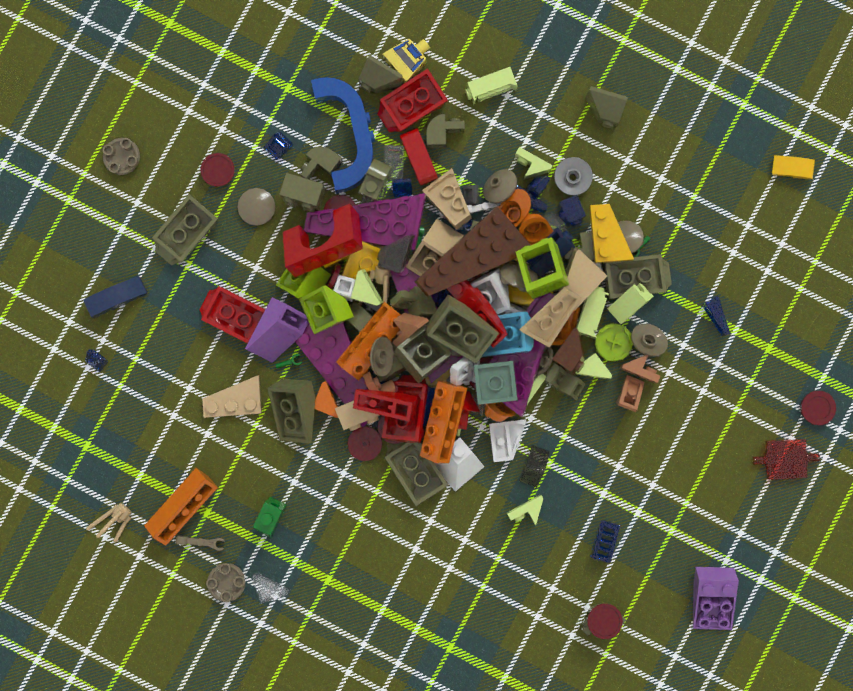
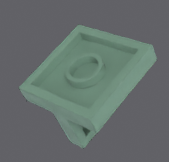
(495, 382)

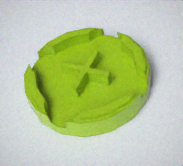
(613, 342)

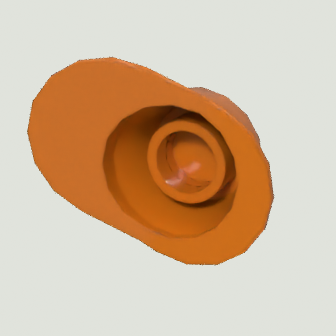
(516, 206)
(535, 228)
(498, 411)

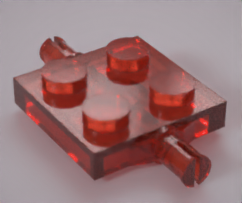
(786, 459)

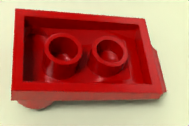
(411, 102)
(231, 313)
(412, 430)

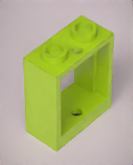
(546, 284)

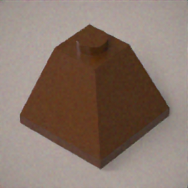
(571, 353)

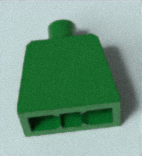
(269, 516)

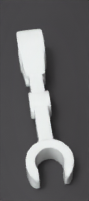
(481, 207)

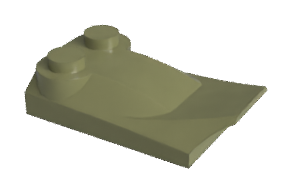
(183, 230)
(649, 271)
(417, 475)

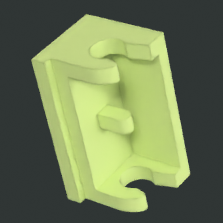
(630, 302)

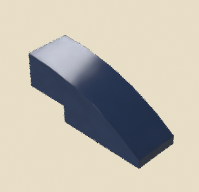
(115, 296)

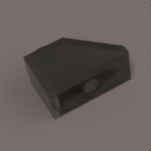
(396, 254)

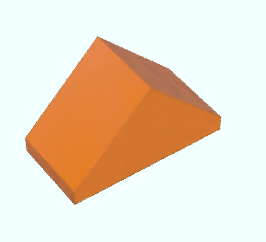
(325, 400)

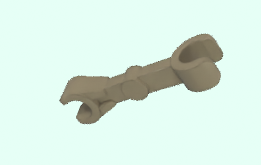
(184, 540)

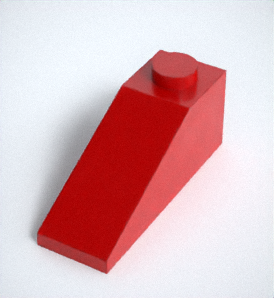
(386, 403)

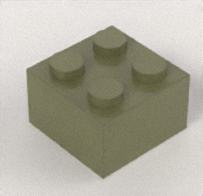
(302, 192)
(422, 354)

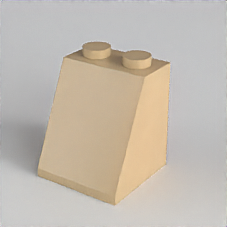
(433, 246)
(582, 275)

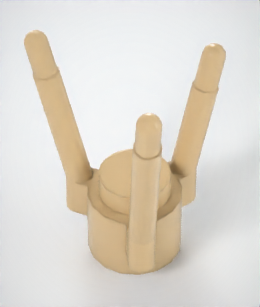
(382, 277)
(120, 513)

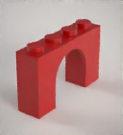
(343, 242)

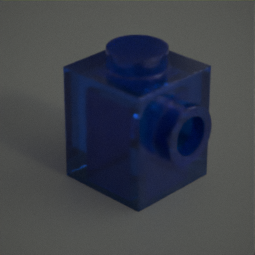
(571, 211)

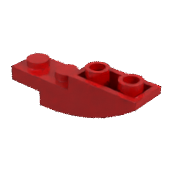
(479, 304)

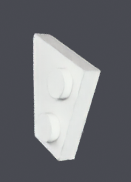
(463, 372)
(505, 439)

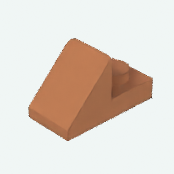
(408, 326)
(636, 368)
(374, 383)
(630, 393)

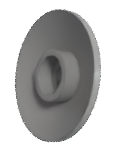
(576, 167)

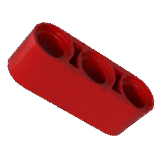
(418, 156)

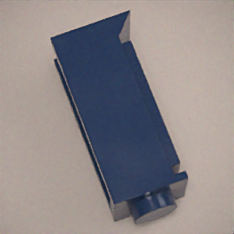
(544, 262)

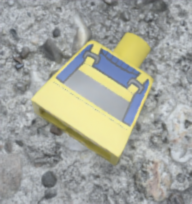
(407, 58)

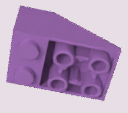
(277, 330)
(714, 597)

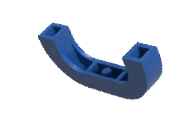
(338, 90)

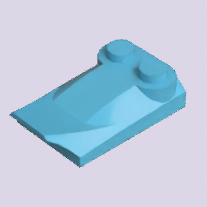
(515, 340)

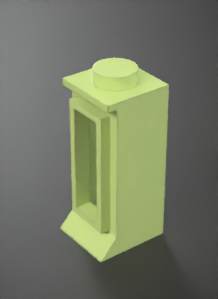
(491, 85)
(592, 312)

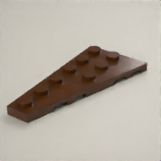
(481, 249)

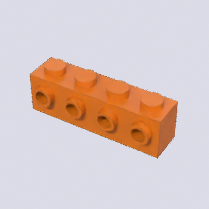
(357, 356)
(443, 422)
(180, 506)

